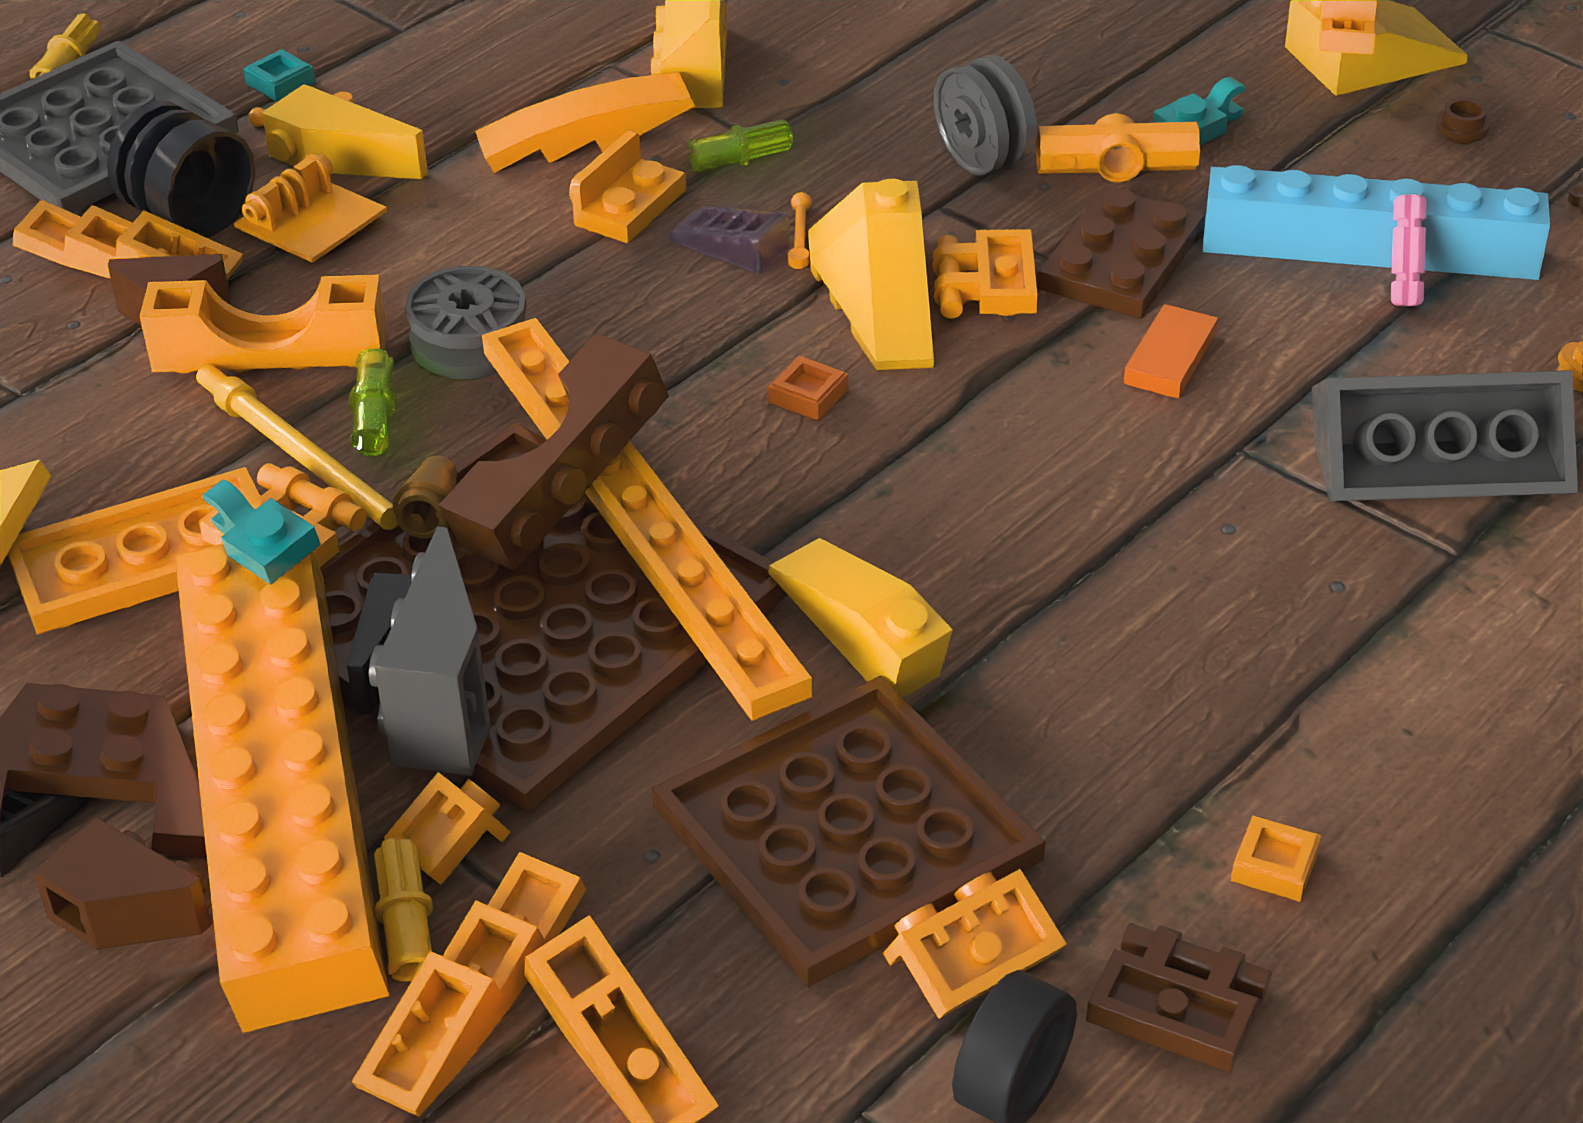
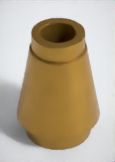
(419, 497)

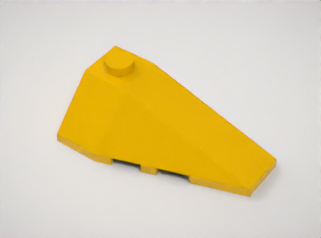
(876, 271)

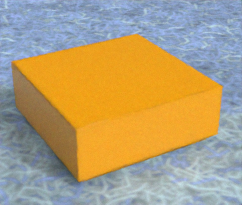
(1276, 858)

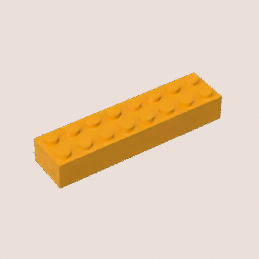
(277, 793)

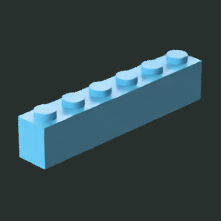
(1353, 222)

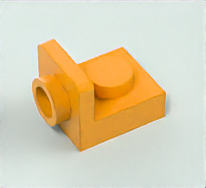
(447, 824)

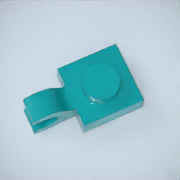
(1209, 113)
(263, 538)

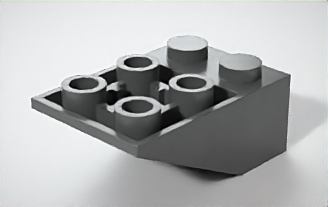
(432, 670)

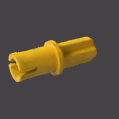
(69, 45)
(402, 907)

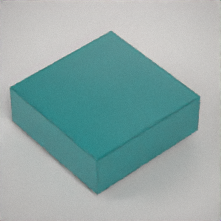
(278, 74)

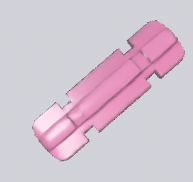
(1408, 250)

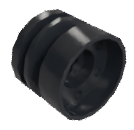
(181, 168)

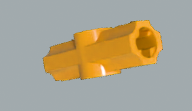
(1144, 147)

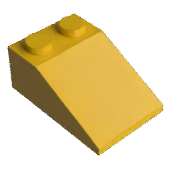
(1403, 48)

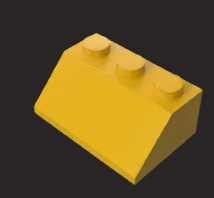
(693, 42)

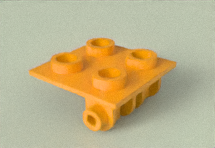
(306, 210)

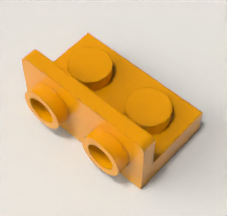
(622, 191)
(975, 941)

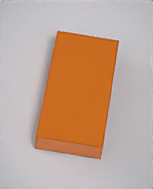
(1170, 351)

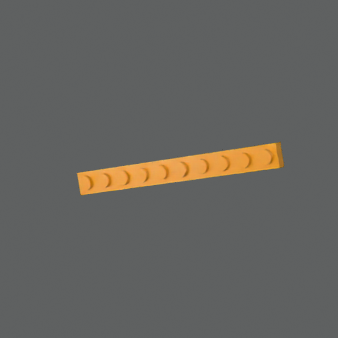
(661, 539)

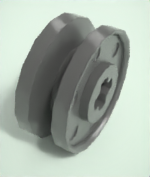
(985, 114)
(453, 312)

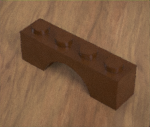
(515, 502)

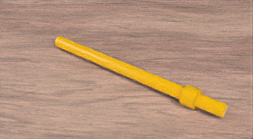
(241, 401)

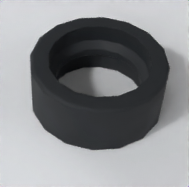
(1014, 1048)

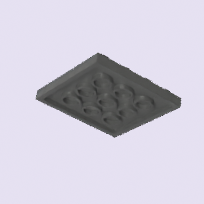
(63, 122)

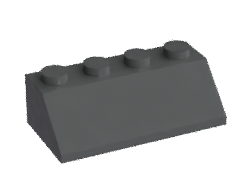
(1446, 435)

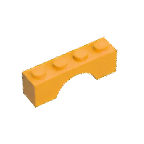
(194, 327)

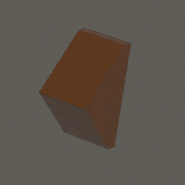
(132, 276)

